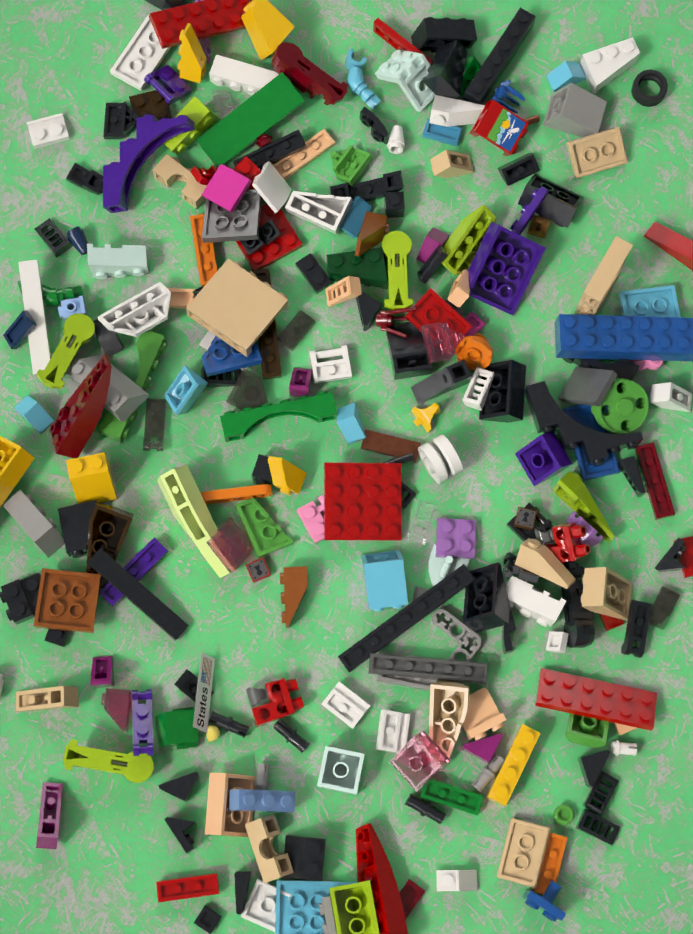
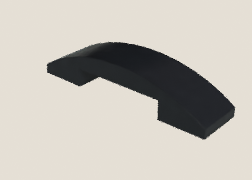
(370, 189)

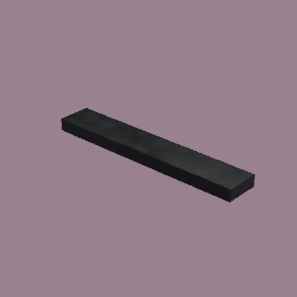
(137, 594)

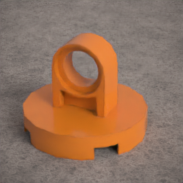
(474, 351)

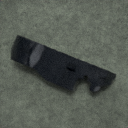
(577, 618)

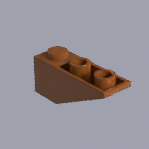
(295, 588)

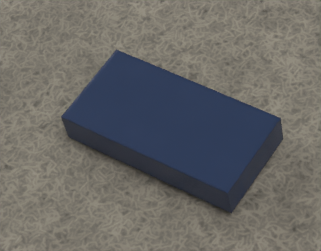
(19, 329)

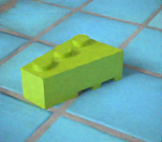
(203, 119)

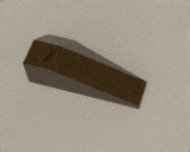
(106, 531)

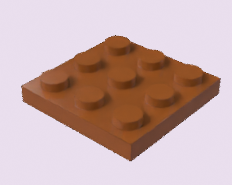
(67, 600)

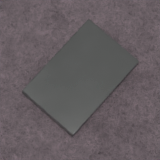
(587, 386)

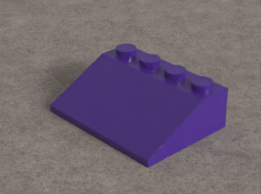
(503, 268)

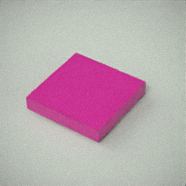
(226, 188)

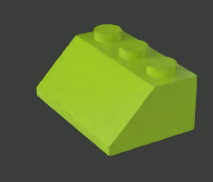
(354, 909)

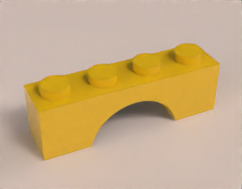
(513, 765)

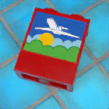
(500, 127)

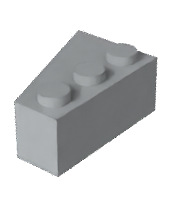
(34, 523)

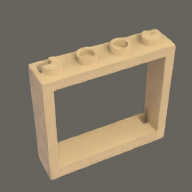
(603, 277)

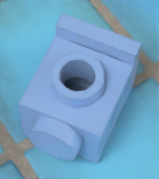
(76, 303)

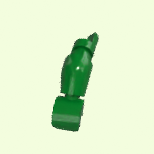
(53, 297)

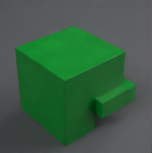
(177, 729)

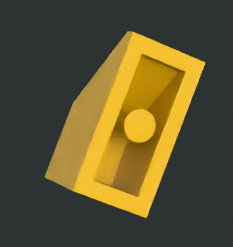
(286, 475)

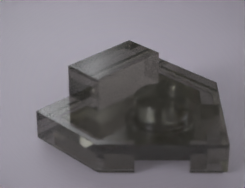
(247, 391)

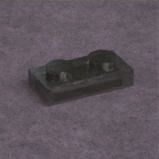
(296, 330)
(663, 607)

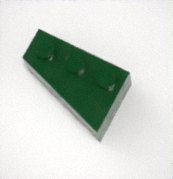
(367, 267)

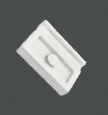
(48, 130)
(345, 705)
(392, 731)

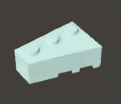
(117, 261)

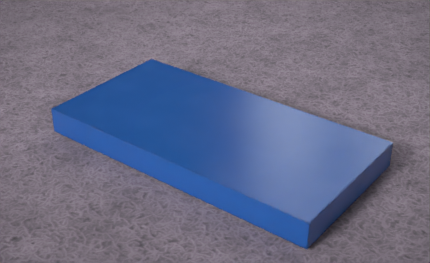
(584, 416)

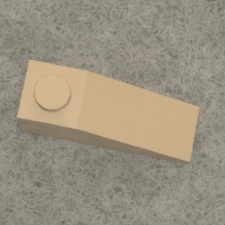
(543, 562)
(47, 699)

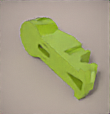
(396, 251)
(76, 333)
(134, 768)

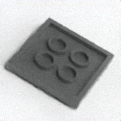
(240, 225)

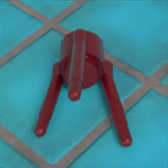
(385, 320)

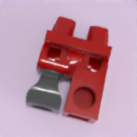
(567, 539)
(280, 701)

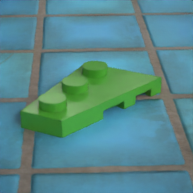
(261, 529)

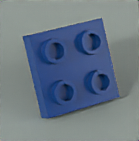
(545, 902)

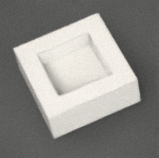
(557, 642)

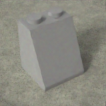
(575, 111)

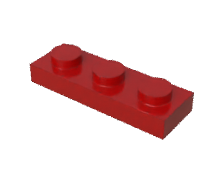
(187, 887)

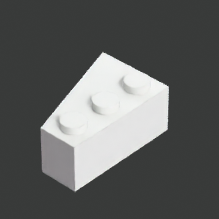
(608, 62)
(533, 602)

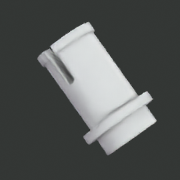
(623, 748)

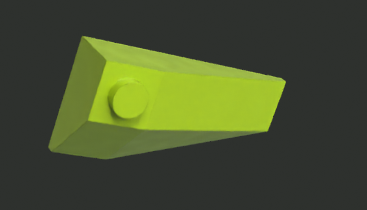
(577, 497)

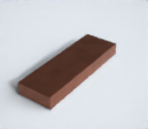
(389, 445)

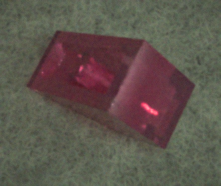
(117, 705)

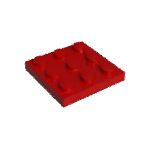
(278, 249)

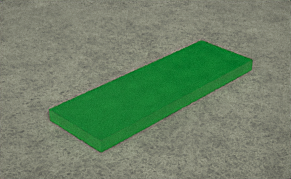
(250, 120)

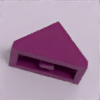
(432, 240)
(300, 382)
(102, 672)
(483, 748)

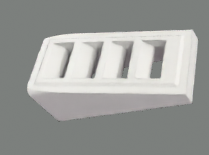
(478, 404)

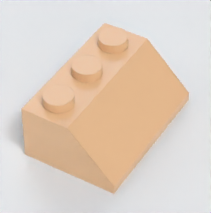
(219, 817)

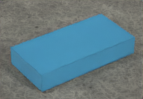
(442, 134)
(354, 218)

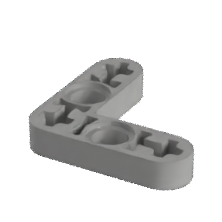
(460, 639)

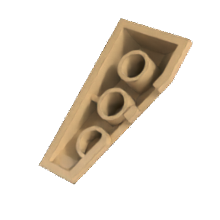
(447, 713)

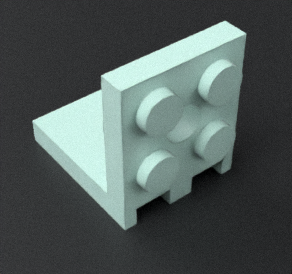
(408, 71)

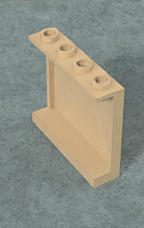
(236, 306)

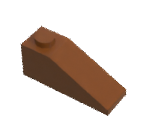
(371, 232)

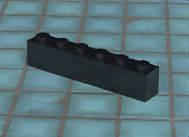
(499, 57)

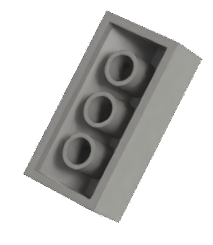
(123, 393)

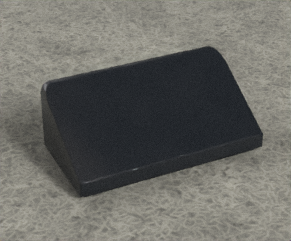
(519, 169)

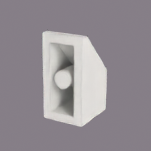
(670, 397)

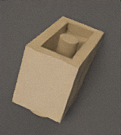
(451, 164)

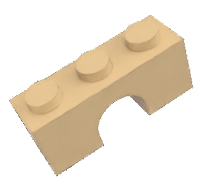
(171, 170)
(261, 837)

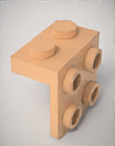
(482, 715)

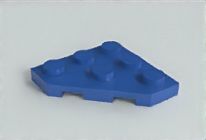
(224, 358)

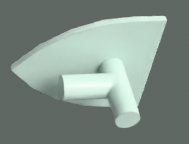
(442, 567)

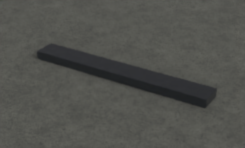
(406, 618)

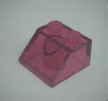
(420, 760)

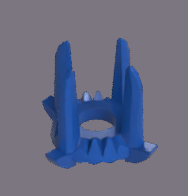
(502, 92)

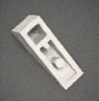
(454, 112)

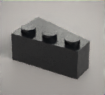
(437, 32)
(447, 71)

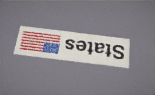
(203, 694)

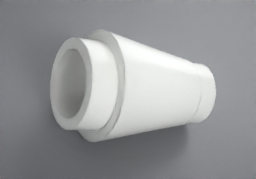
(396, 140)

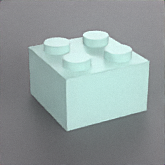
(340, 770)

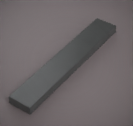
(428, 668)

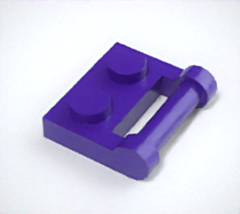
(168, 79)

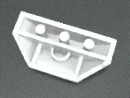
(139, 312)

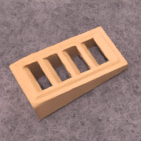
(460, 289)
(344, 290)

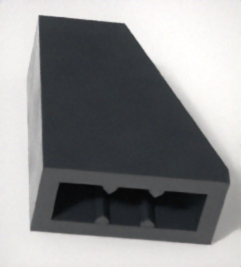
(74, 526)

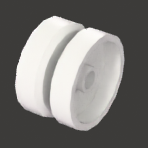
(440, 459)

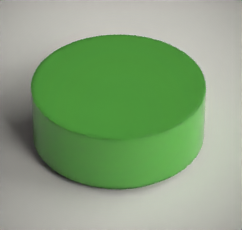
(563, 815)

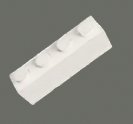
(239, 75)

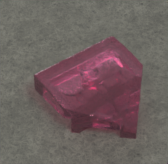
(440, 341)

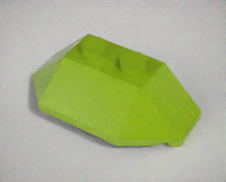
(466, 239)

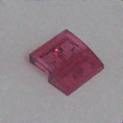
(230, 545)

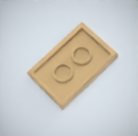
(597, 152)
(524, 852)

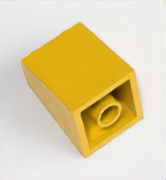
(265, 26)
(92, 478)

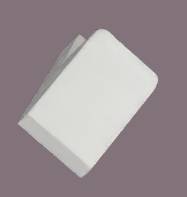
(456, 880)

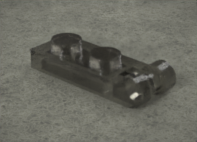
(154, 424)

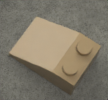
(606, 592)

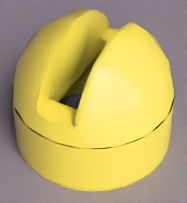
(212, 733)

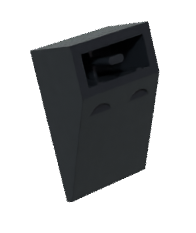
(408, 354)

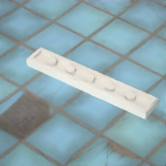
(34, 304)

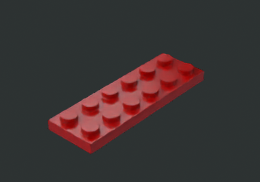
(205, 16)
(596, 699)

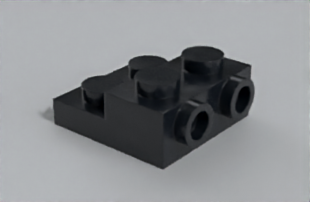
(21, 598)

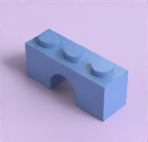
(262, 800)

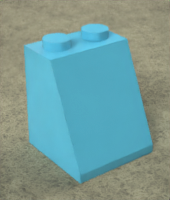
(384, 580)

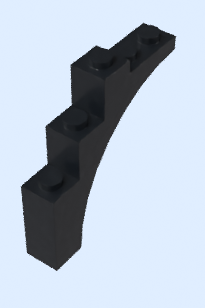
(595, 444)

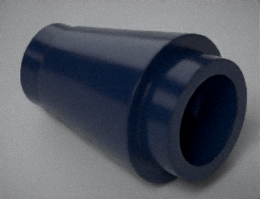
(78, 239)

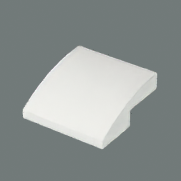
(272, 187)

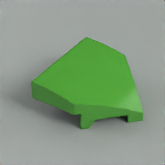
(350, 164)

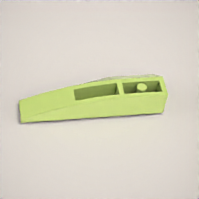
(191, 512)

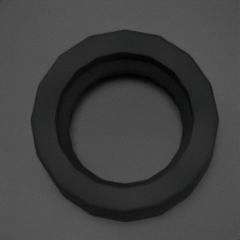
(652, 75)

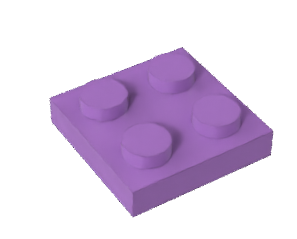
(455, 538)

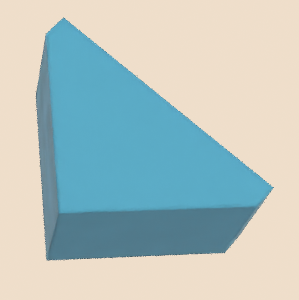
(565, 74)
(34, 414)
(350, 423)

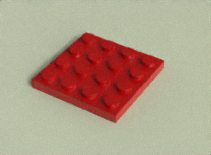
(362, 501)

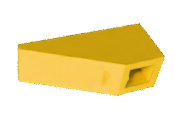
(193, 59)

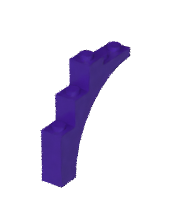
(150, 135)

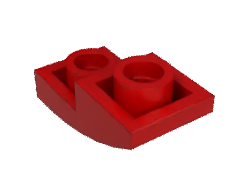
(203, 175)

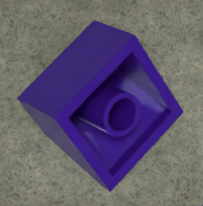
(543, 458)

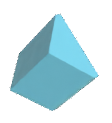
(184, 390)

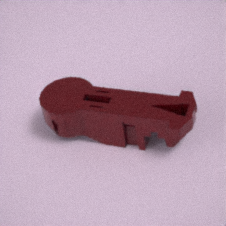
(306, 75)

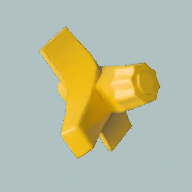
(425, 415)

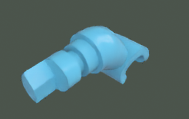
(357, 83)

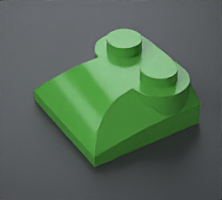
(587, 731)

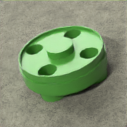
(622, 406)

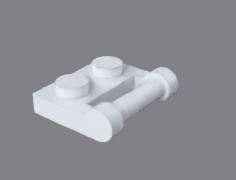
(330, 370)

